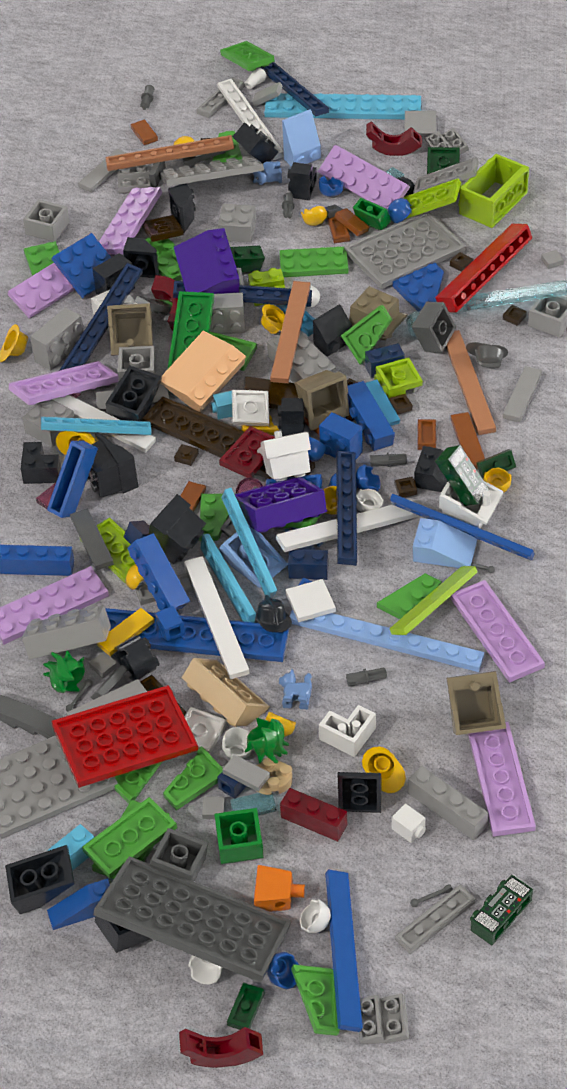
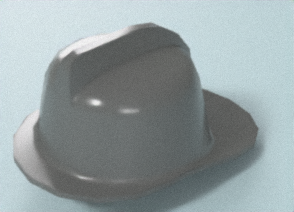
(486, 354)

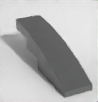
(26, 717)

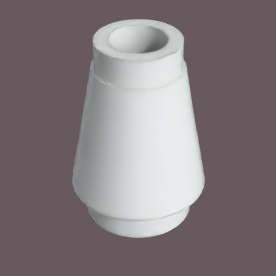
(256, 77)

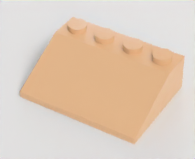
(202, 370)

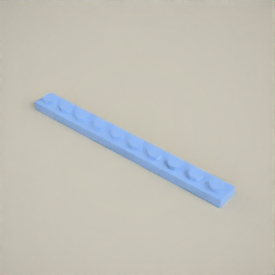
(382, 637)

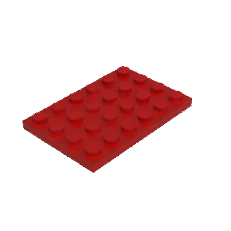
(124, 736)

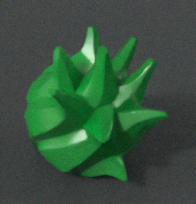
(65, 672)
(267, 740)

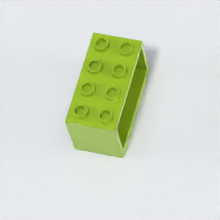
(491, 210)

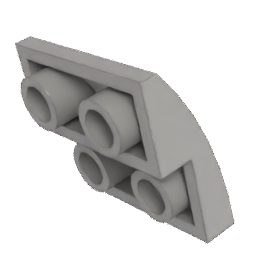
(422, 121)
(448, 139)
(133, 178)
(383, 1019)

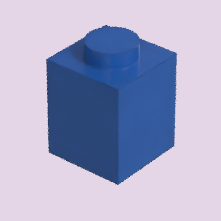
(170, 623)

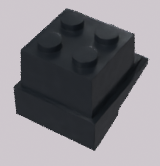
(112, 468)
(177, 529)

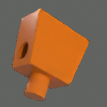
(275, 889)

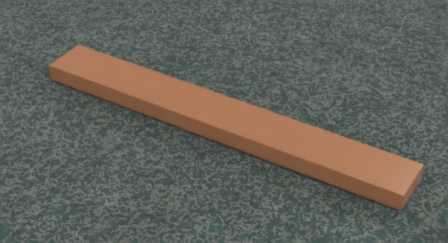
(169, 153)
(290, 332)
(470, 385)

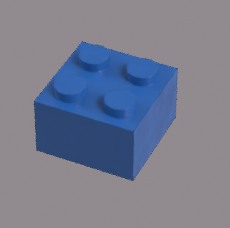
(340, 435)

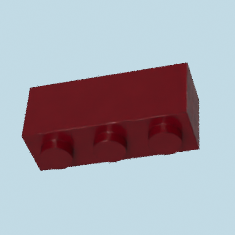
(313, 814)

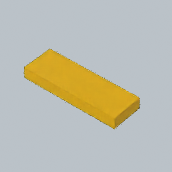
(126, 629)

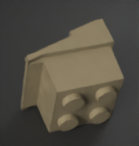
(369, 301)
(129, 326)
(322, 395)
(475, 703)

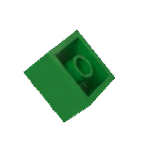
(239, 835)

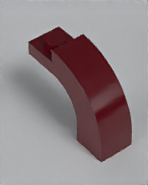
(393, 144)
(163, 290)
(221, 1051)

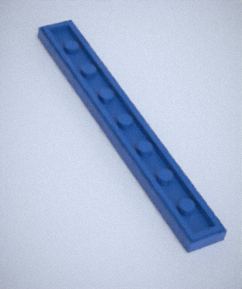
(464, 527)
(343, 951)

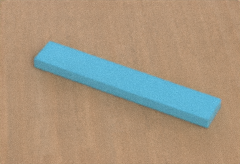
(95, 425)
(249, 543)
(227, 579)

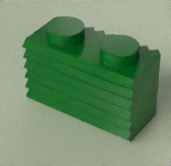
(372, 214)

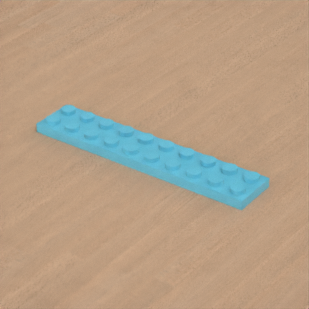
(348, 106)

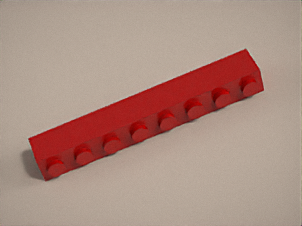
(484, 267)

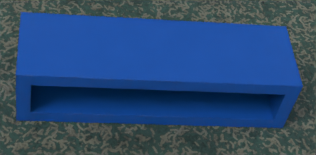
(369, 415)
(72, 478)
(36, 560)
(158, 573)

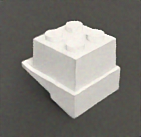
(286, 455)
(474, 514)

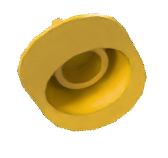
(272, 318)
(14, 343)
(65, 437)
(383, 761)

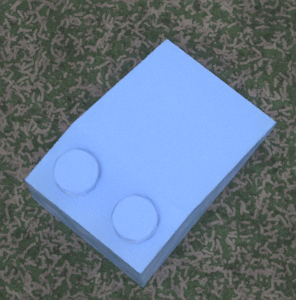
(300, 139)
(442, 545)
(236, 557)

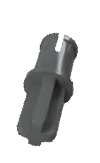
(147, 97)
(288, 205)
(388, 459)
(365, 676)

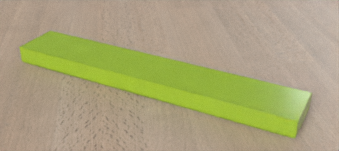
(433, 600)

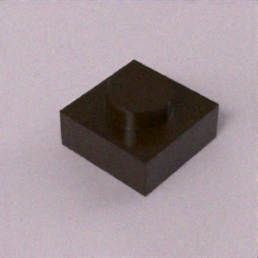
(460, 261)
(514, 315)
(401, 404)
(186, 455)
(405, 487)

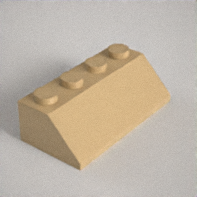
(226, 695)

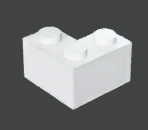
(350, 733)

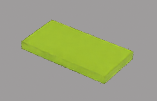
(433, 197)
(117, 546)

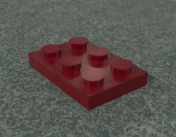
(243, 454)

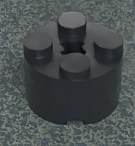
(136, 657)

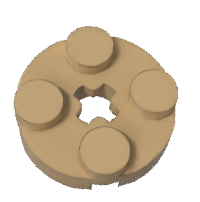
(280, 776)

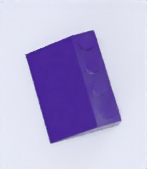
(207, 263)
(281, 503)

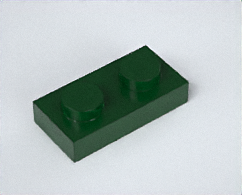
(501, 460)
(245, 1006)

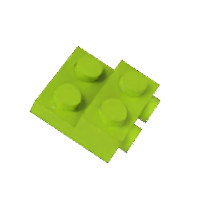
(269, 278)
(398, 377)

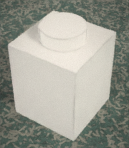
(408, 823)

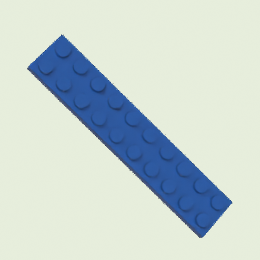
(252, 638)

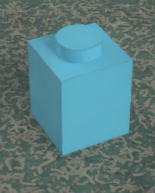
(222, 404)

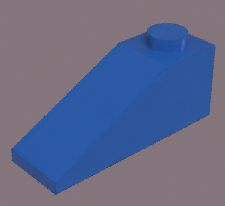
(78, 905)

